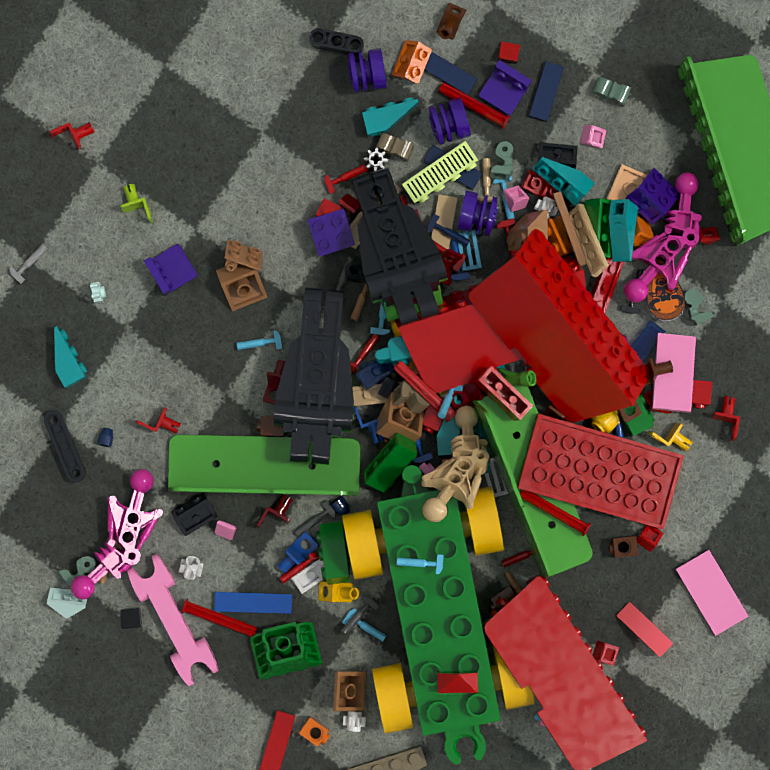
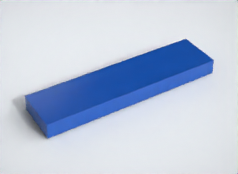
(253, 602)

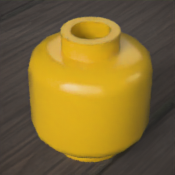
(605, 422)

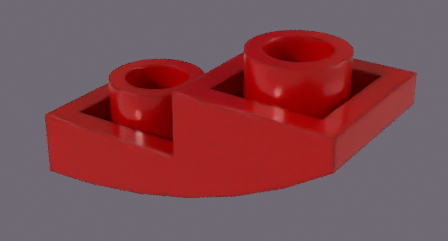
(537, 185)

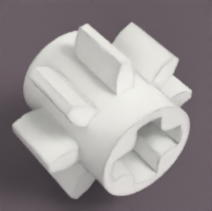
(371, 162)
(547, 204)
(191, 567)
(354, 721)

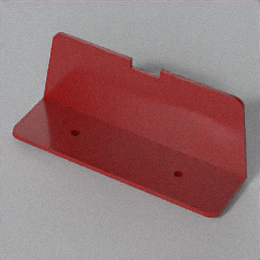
(560, 332)
(459, 341)
(558, 667)

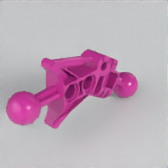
(679, 222)
(111, 559)

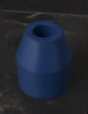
(105, 437)
(340, 506)

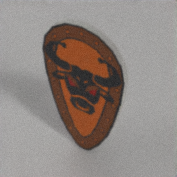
(661, 302)

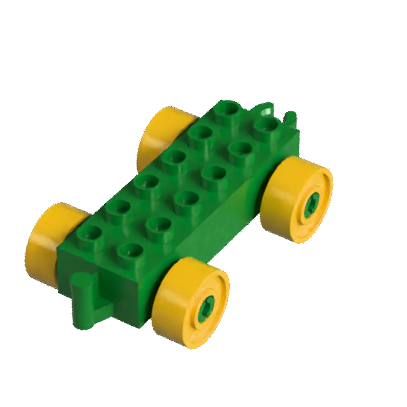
(435, 613)

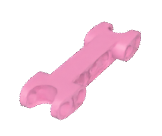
(188, 649)

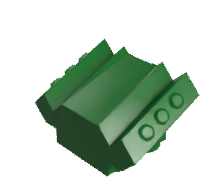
(285, 649)

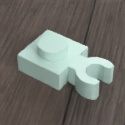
(98, 292)

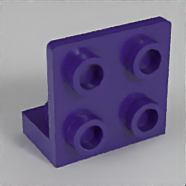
(505, 88)
(653, 196)
(331, 232)
(171, 269)

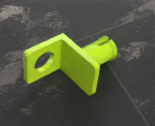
(134, 202)

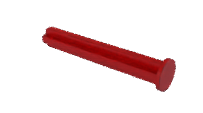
(474, 105)
(424, 390)
(555, 511)
(219, 618)

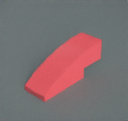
(644, 629)

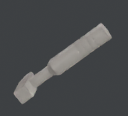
(34, 256)

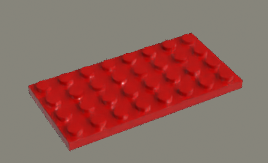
(600, 471)

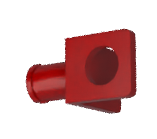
(76, 134)
(727, 415)
(164, 422)

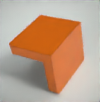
(642, 232)

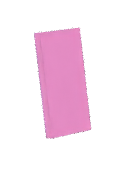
(674, 389)
(711, 592)

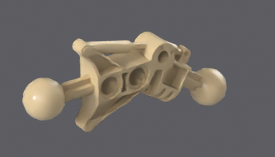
(454, 475)

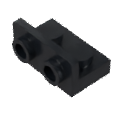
(559, 153)
(193, 514)

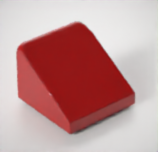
(509, 52)
(349, 203)
(649, 537)
(605, 653)

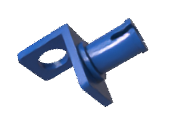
(372, 426)
(296, 553)

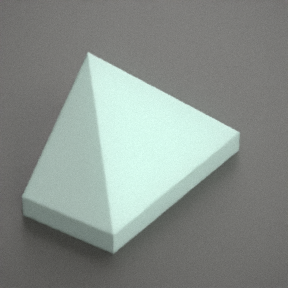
(64, 602)

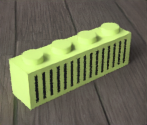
(439, 172)

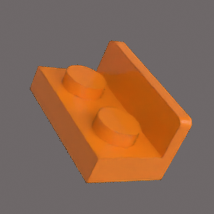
(411, 61)
(558, 237)

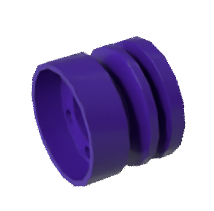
(367, 70)
(449, 121)
(477, 213)

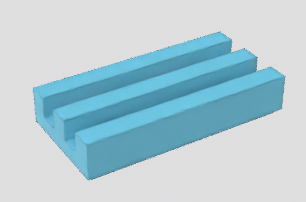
(471, 266)

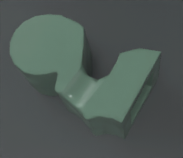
(612, 90)
(503, 156)
(693, 299)
(84, 565)

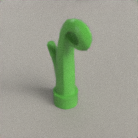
(526, 378)

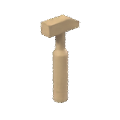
(486, 179)

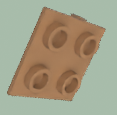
(242, 254)

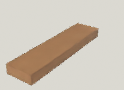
(568, 226)

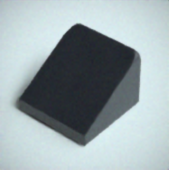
(387, 387)
(131, 618)

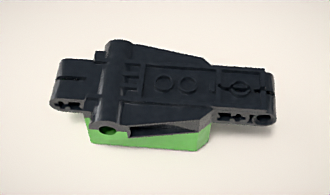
(397, 252)
(316, 381)

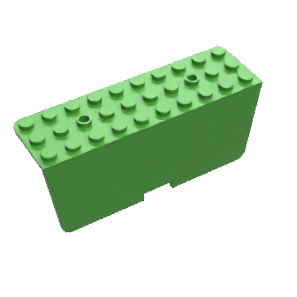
(735, 131)
(259, 466)
(552, 548)

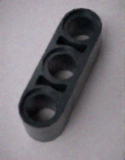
(329, 35)

